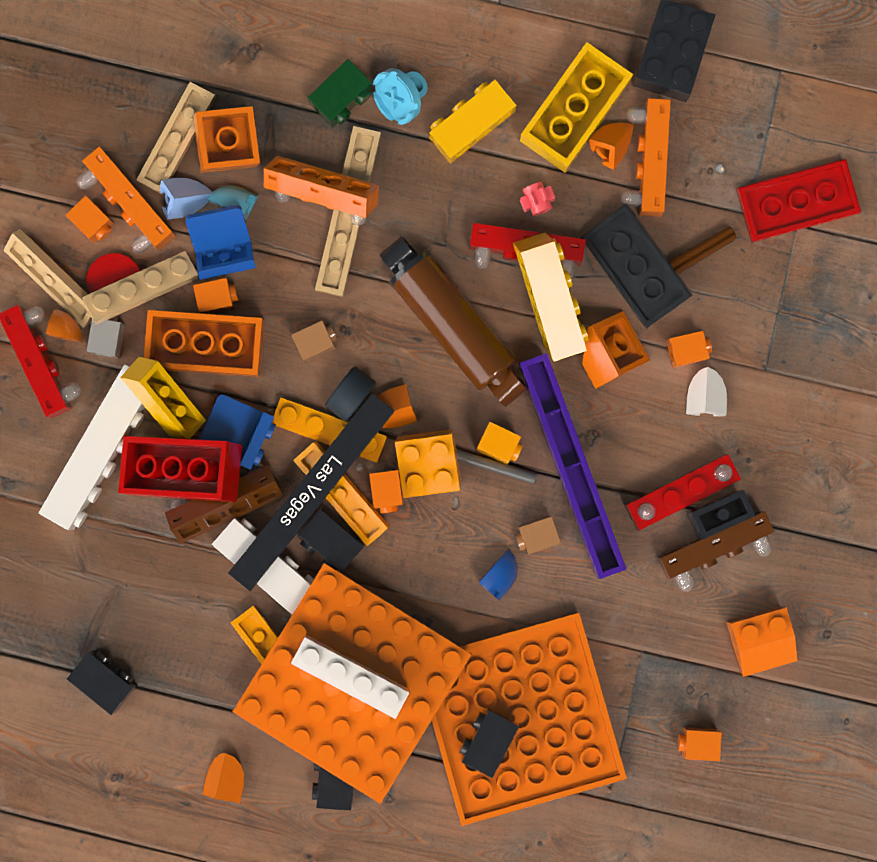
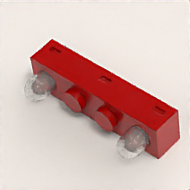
(500, 240)
(31, 354)
(682, 492)

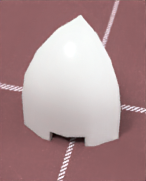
(707, 394)

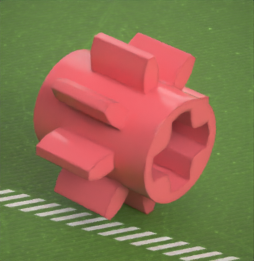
(537, 199)

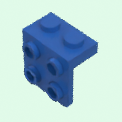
(220, 241)
(240, 425)

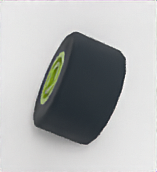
(350, 393)

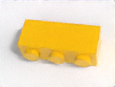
(471, 120)
(163, 398)

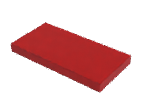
(798, 200)

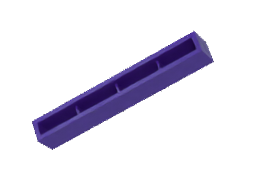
(572, 466)

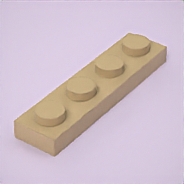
(175, 137)
(48, 276)
(140, 287)

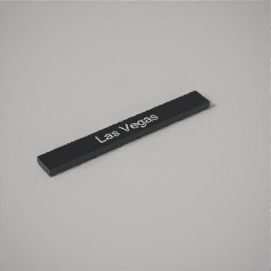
(311, 492)

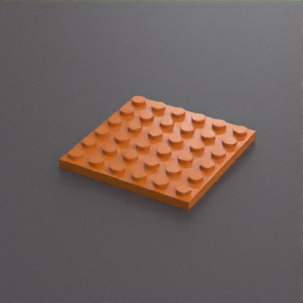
(553, 692)
(332, 726)

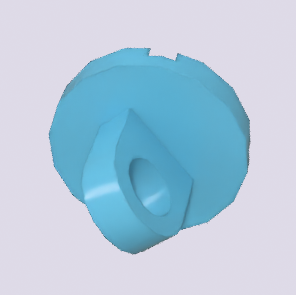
(399, 94)

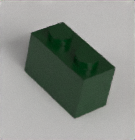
(340, 94)

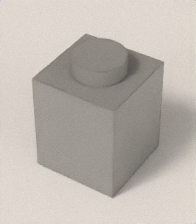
(106, 338)

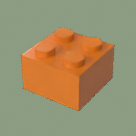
(226, 139)

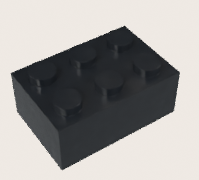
(674, 50)

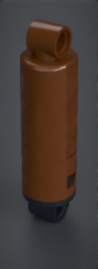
(453, 321)

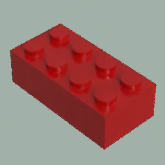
(180, 469)

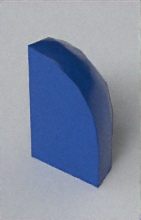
(501, 575)

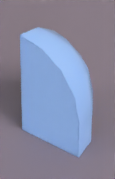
(183, 197)

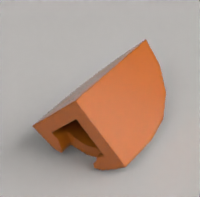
(612, 142)
(64, 327)
(398, 400)
(224, 779)

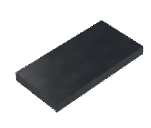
(636, 266)

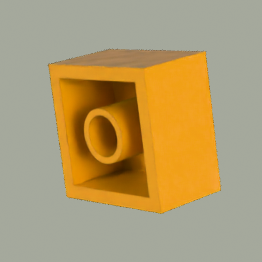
(428, 463)

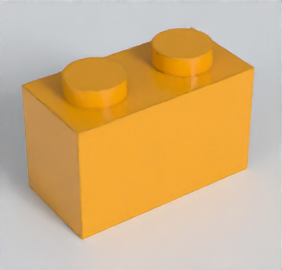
(500, 444)

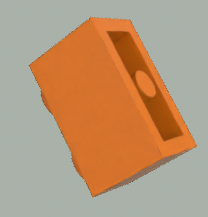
(386, 491)

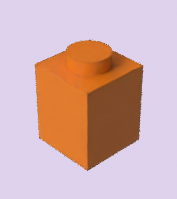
(90, 220)
(215, 296)
(689, 349)
(700, 743)

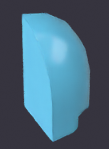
(234, 195)

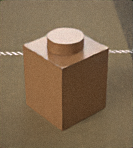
(314, 341)
(537, 535)

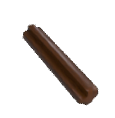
(703, 249)

